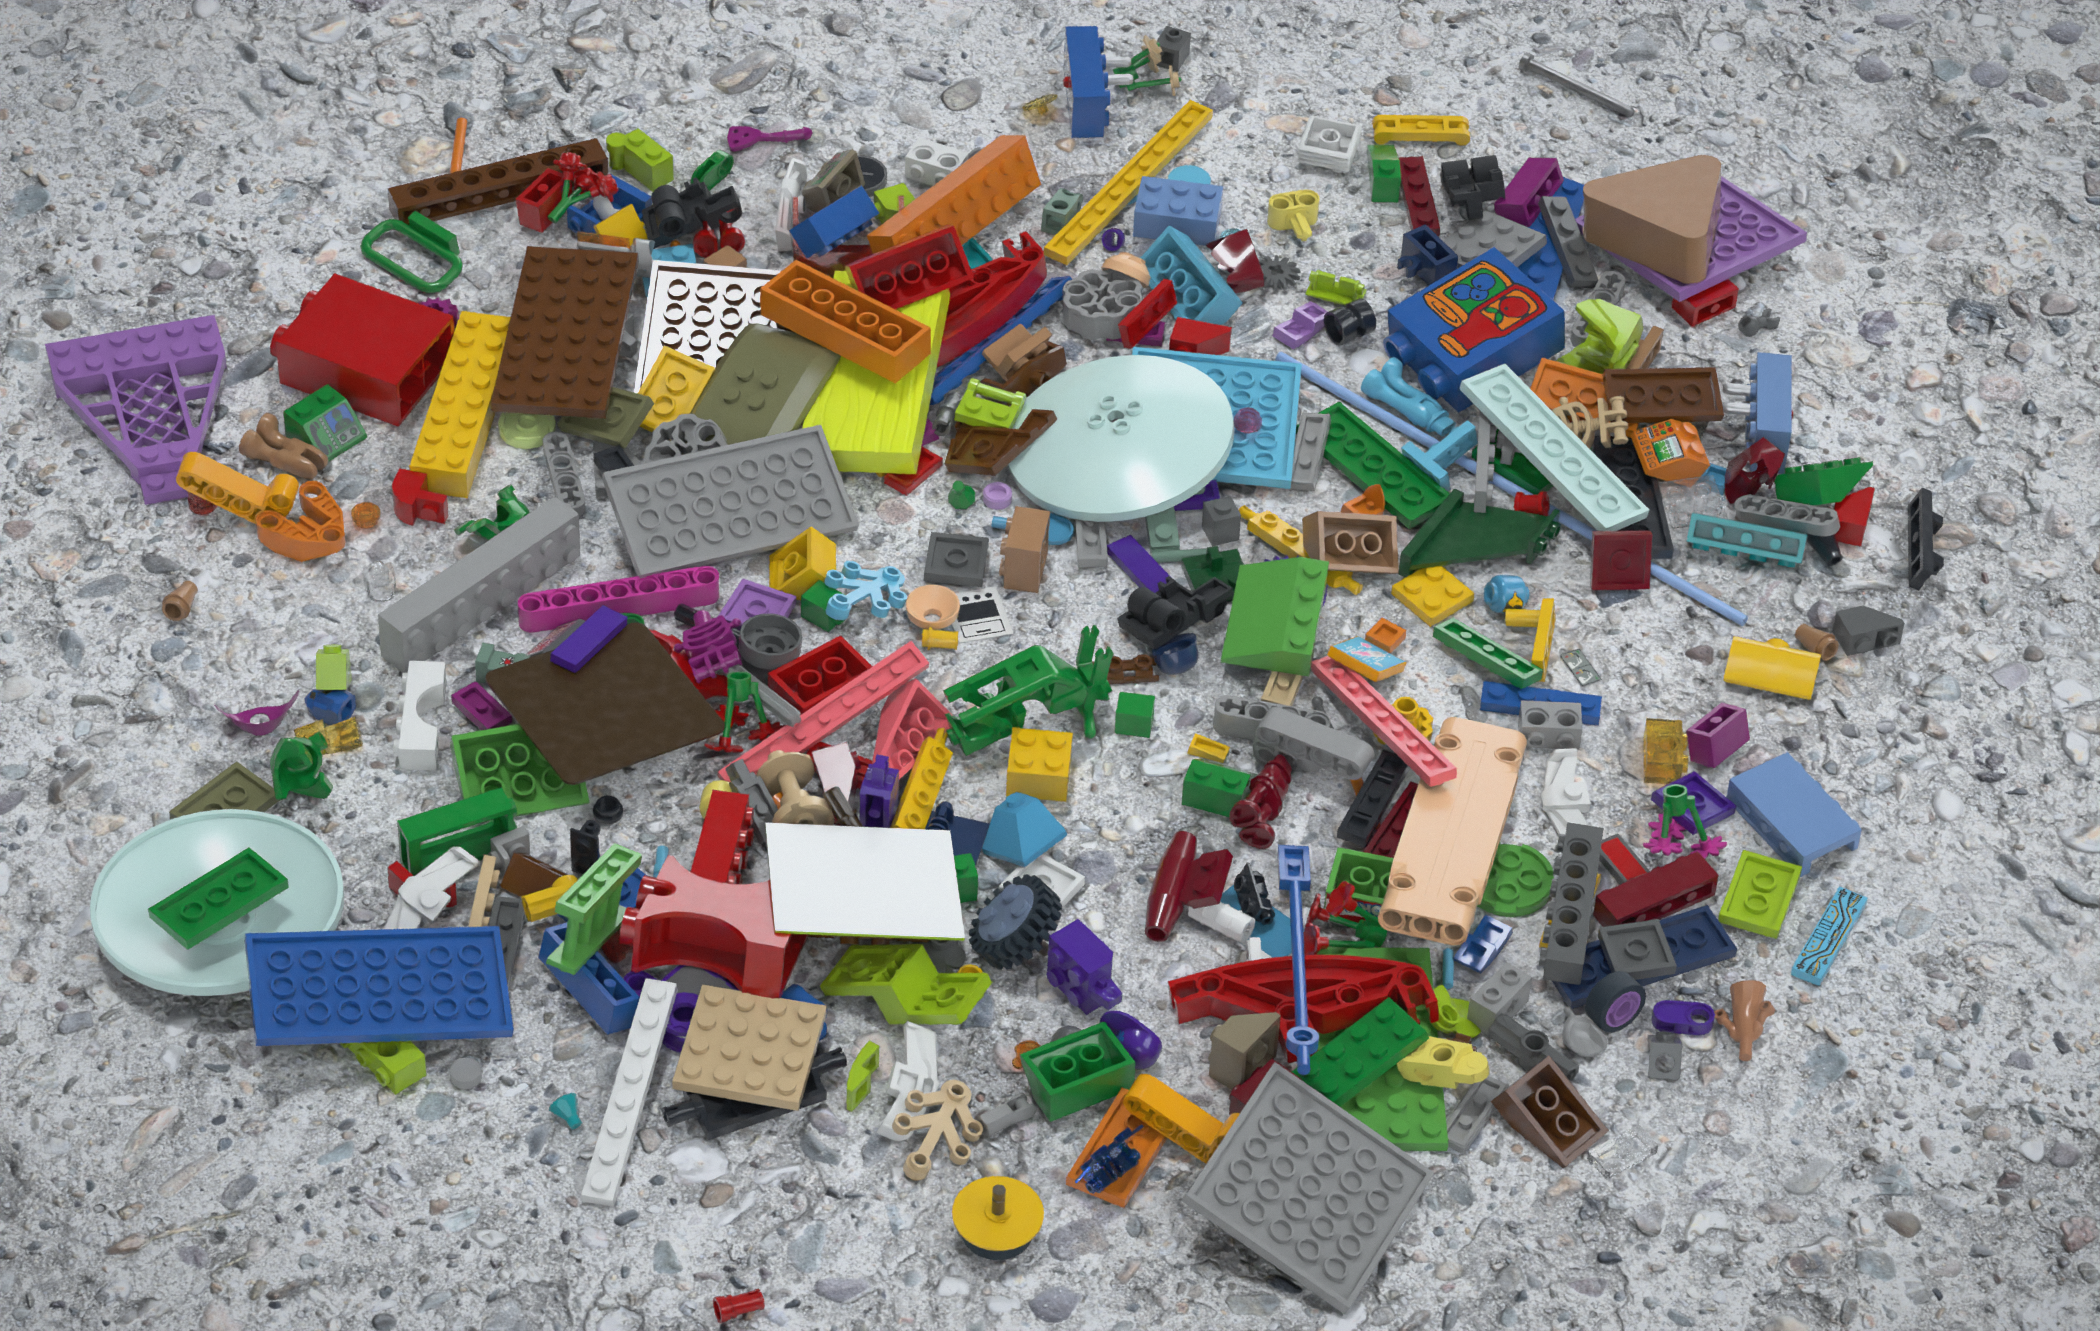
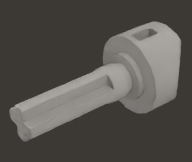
(641, 246)

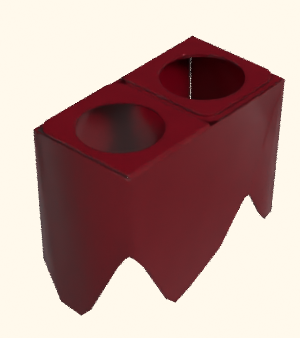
(1239, 258)
(1737, 481)

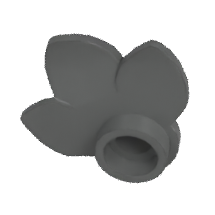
(945, 954)

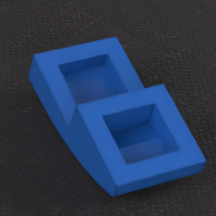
(1484, 944)

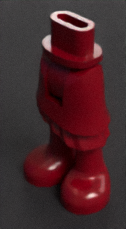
(1262, 803)

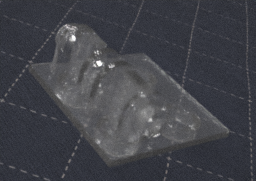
(1689, 496)

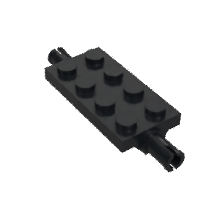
(723, 1115)

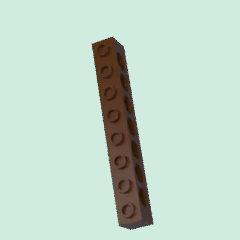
(486, 184)

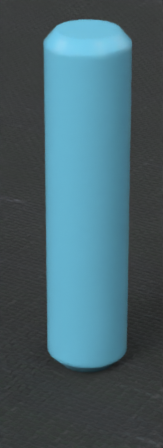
(1448, 968)

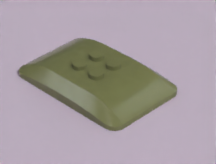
(765, 383)

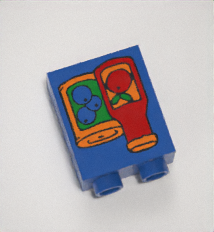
(1472, 324)

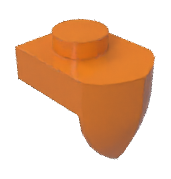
(1370, 502)

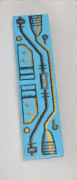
(1829, 936)

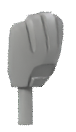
(1582, 1035)

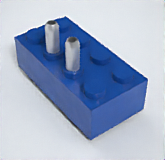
(1087, 82)

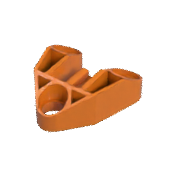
(313, 535)

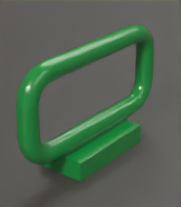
(426, 234)

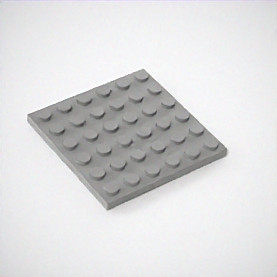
(1308, 1187)

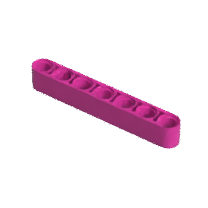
(636, 595)

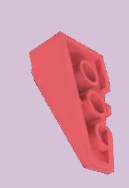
(906, 722)

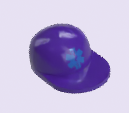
(1135, 1037)

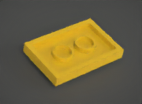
(673, 386)

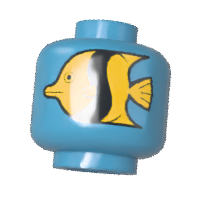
(1506, 593)

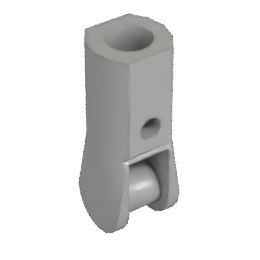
(1003, 1115)

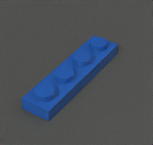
(1507, 699)

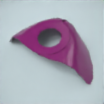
(275, 713)

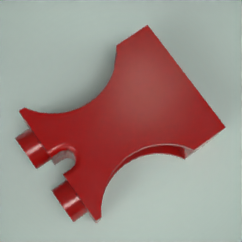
(711, 928)

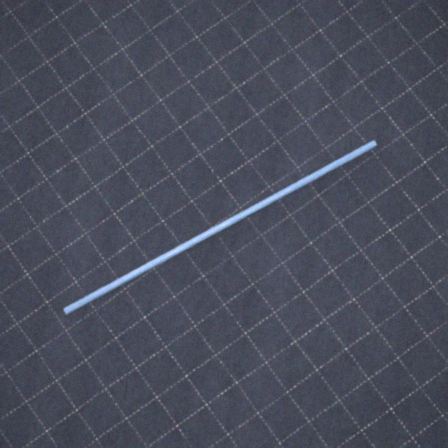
(1506, 485)

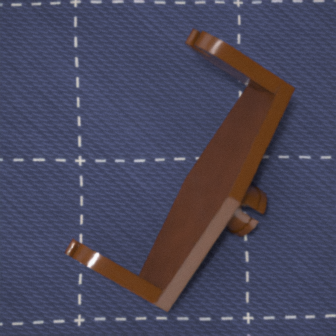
(1033, 373)

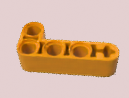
(234, 490)
(1176, 1117)

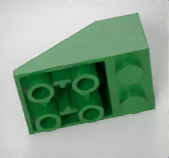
(1820, 482)

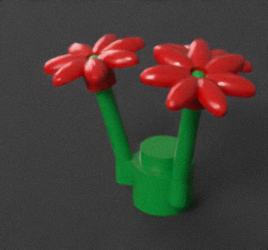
(738, 689)

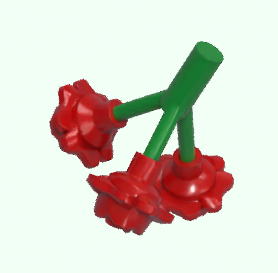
(585, 183)

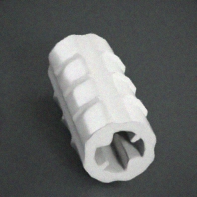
(1225, 920)

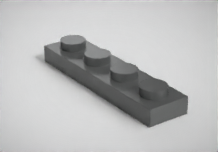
(1568, 242)
(509, 916)

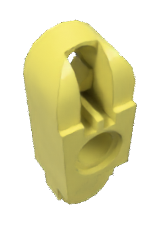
(1444, 1064)

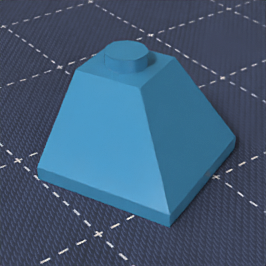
(1021, 830)

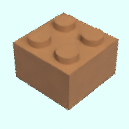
(1025, 549)

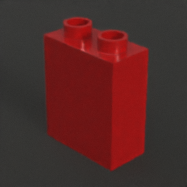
(365, 346)

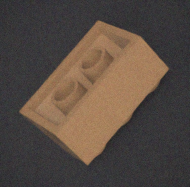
(1352, 541)

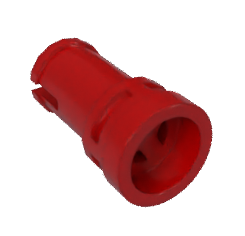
(731, 1306)

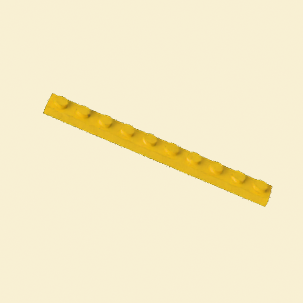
(1126, 182)

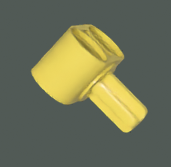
(1294, 211)

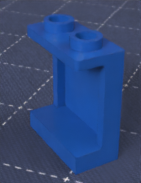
(587, 217)

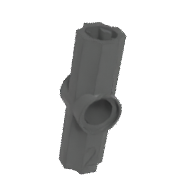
(1529, 1045)

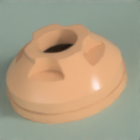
(1130, 266)
(932, 600)

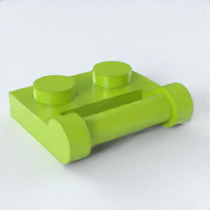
(986, 413)

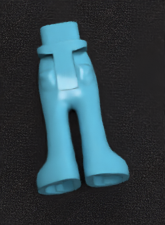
(1411, 402)

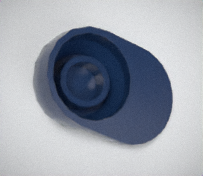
(1177, 654)

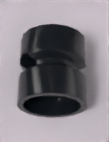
(1349, 322)

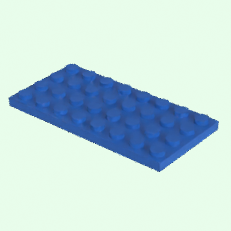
(378, 985)

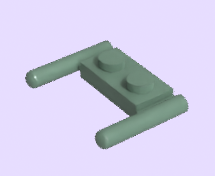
(1164, 537)

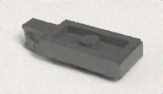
(759, 797)

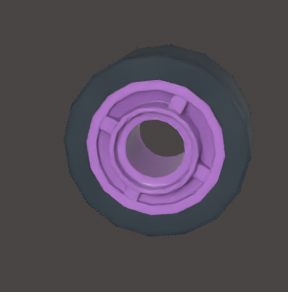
(1615, 1001)

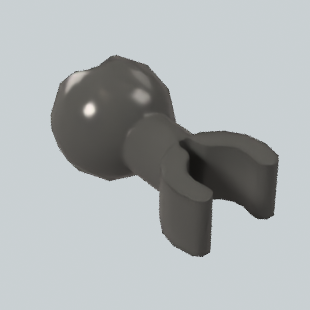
(1750, 324)

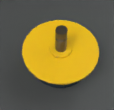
(997, 1216)

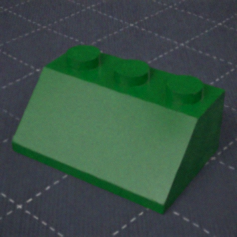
(1078, 1071)

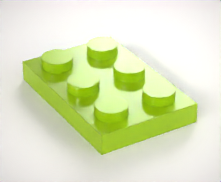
(1760, 894)

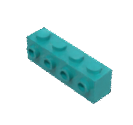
(1746, 537)

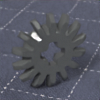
(1288, 272)

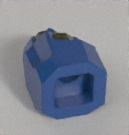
(331, 705)

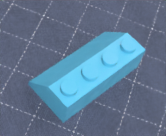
(1197, 284)

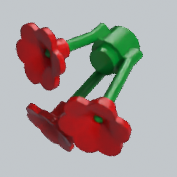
(1368, 931)

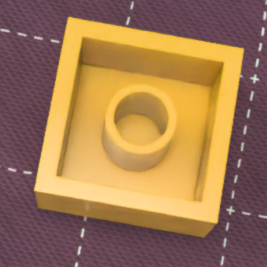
(1039, 763)

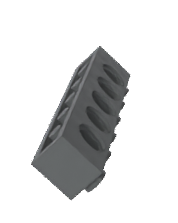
(1572, 903)

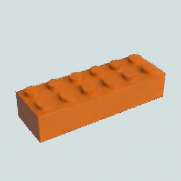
(845, 321)

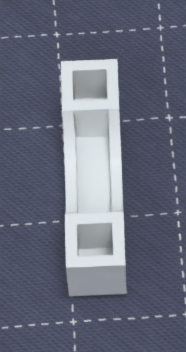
(423, 690)

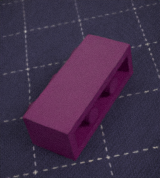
(1533, 180)

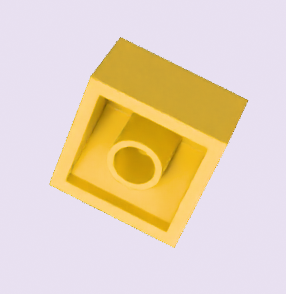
(801, 562)

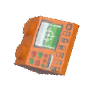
(1670, 450)

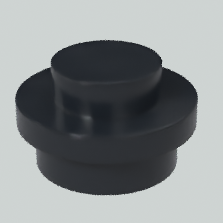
(607, 810)

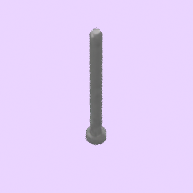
(1528, 62)

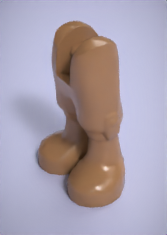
(289, 454)

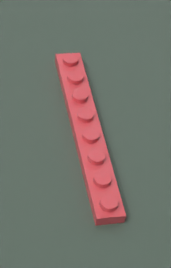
(839, 707)
(1385, 721)

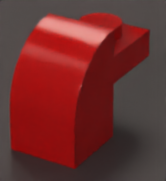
(414, 500)

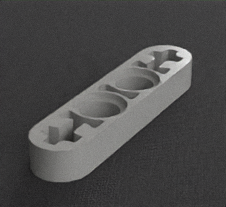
(1599, 292)
(565, 474)
(1818, 520)

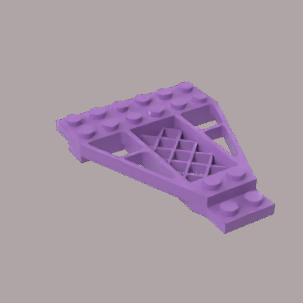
(139, 361)

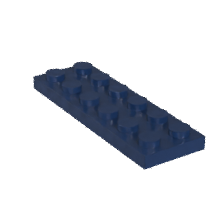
(1693, 938)

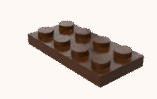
(1666, 394)

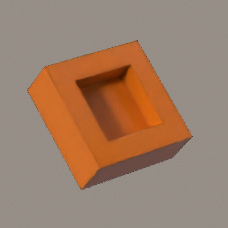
(1386, 635)

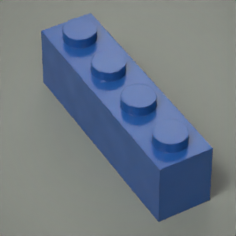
(835, 223)
(594, 986)

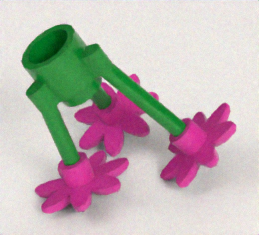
(1675, 804)

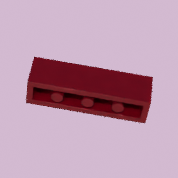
(1658, 892)

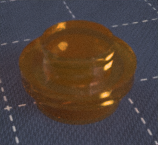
(365, 515)

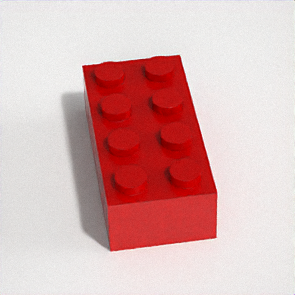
(724, 838)

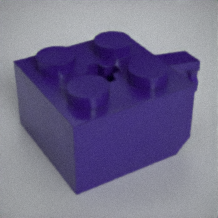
(1082, 968)

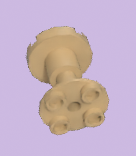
(790, 774)

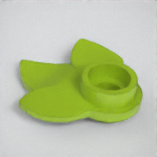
(1453, 1014)

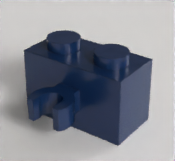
(1426, 255)

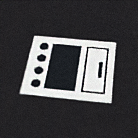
(981, 615)

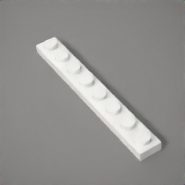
(629, 1093)

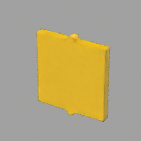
(623, 224)

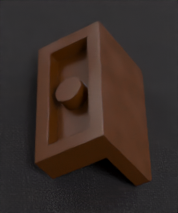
(528, 875)

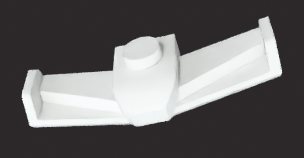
(790, 187)
(1561, 796)
(424, 894)
(916, 1074)

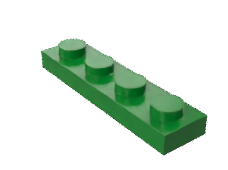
(1487, 653)

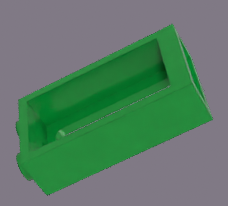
(450, 818)

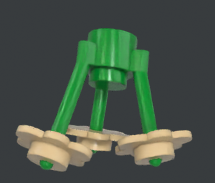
(1151, 55)

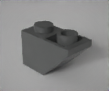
(1866, 629)

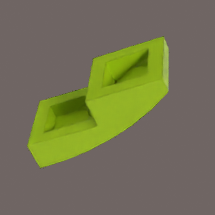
(860, 1075)

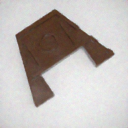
(991, 449)

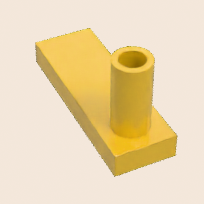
(1544, 621)

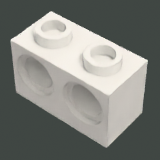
(932, 161)

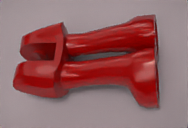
(706, 242)

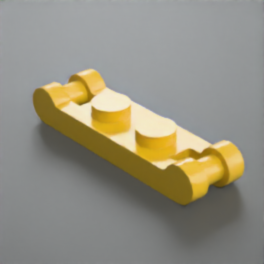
(1421, 128)

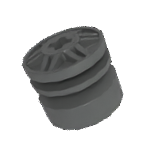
(768, 643)

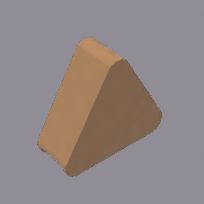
(1658, 215)

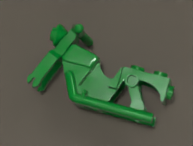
(1029, 676)

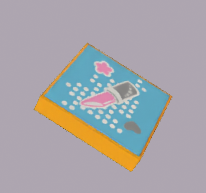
(1366, 658)

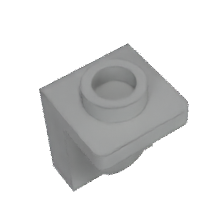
(508, 843)

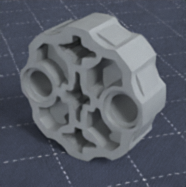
(1099, 302)
(682, 429)

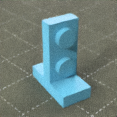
(1443, 453)

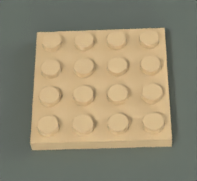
(749, 1047)

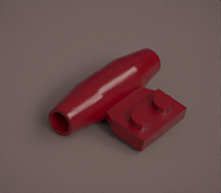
(1183, 882)

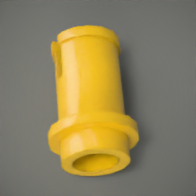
(939, 639)

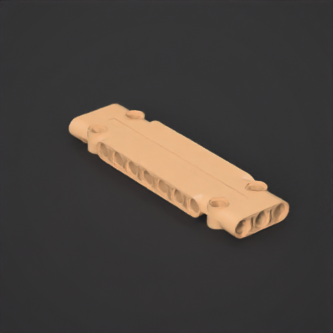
(1453, 834)

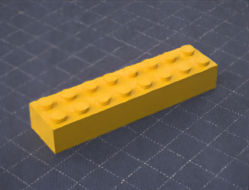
(461, 406)

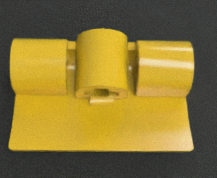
(1772, 667)

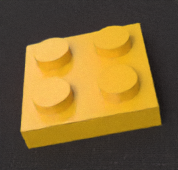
(1432, 594)

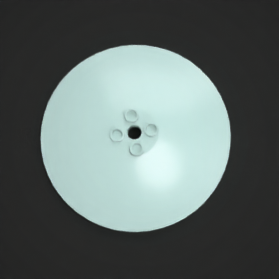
(1159, 452)
(181, 852)

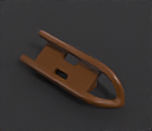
(1141, 665)

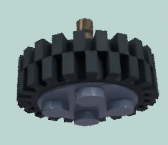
(1015, 922)

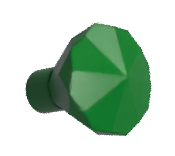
(961, 495)

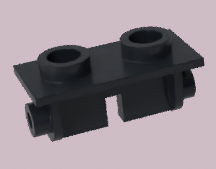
(584, 846)
(1252, 895)

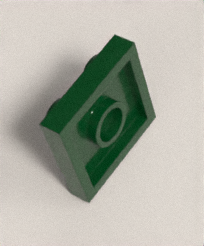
(1217, 564)

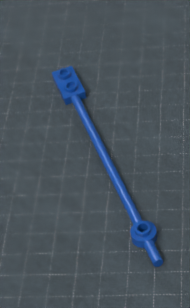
(1295, 877)

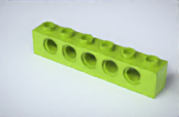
(393, 1062)

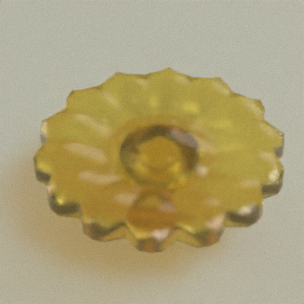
(1040, 103)

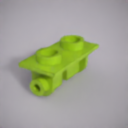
(1326, 288)

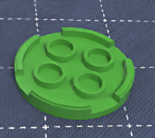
(1517, 882)

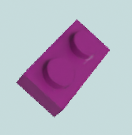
(481, 707)

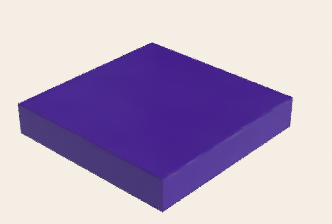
(1709, 802)

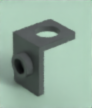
(1664, 1044)

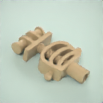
(1591, 425)

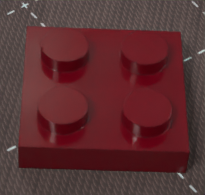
(1620, 560)

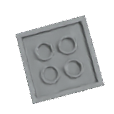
(1508, 237)

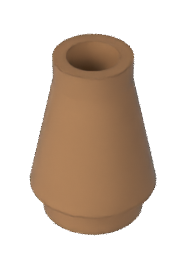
(179, 602)
(1817, 641)

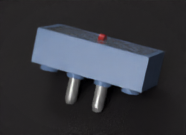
(1769, 404)

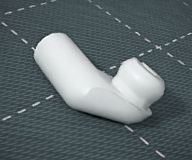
(603, 207)

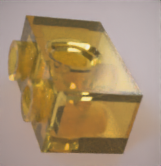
(1664, 751)

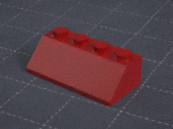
(912, 268)

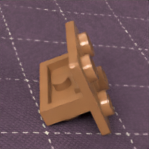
(1016, 349)

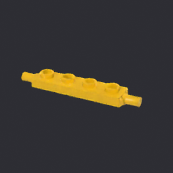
(1290, 542)
(923, 783)

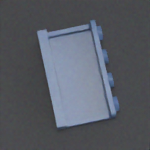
(1792, 811)

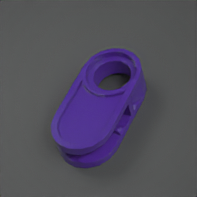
(1676, 1017)

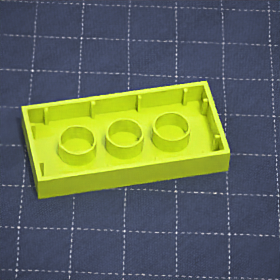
(872, 420)

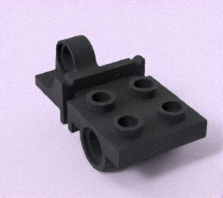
(1473, 184)
(683, 212)
(1172, 609)

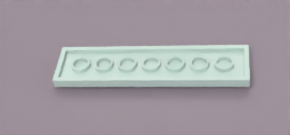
(1554, 449)

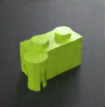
(640, 158)

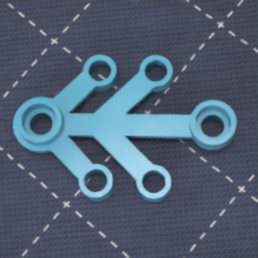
(886, 579)

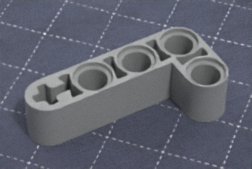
(1241, 717)
(1310, 742)

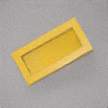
(1208, 748)

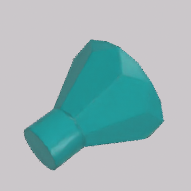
(567, 1109)

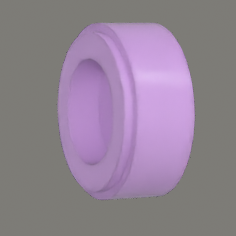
(997, 495)

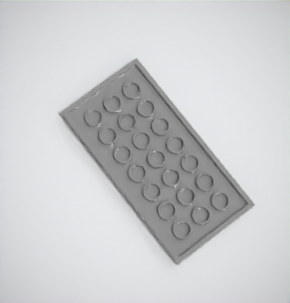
(729, 501)

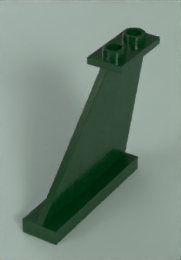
(1461, 535)

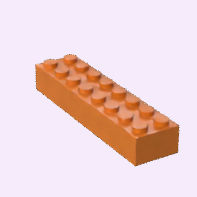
(967, 196)

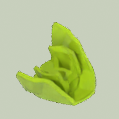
(1611, 337)

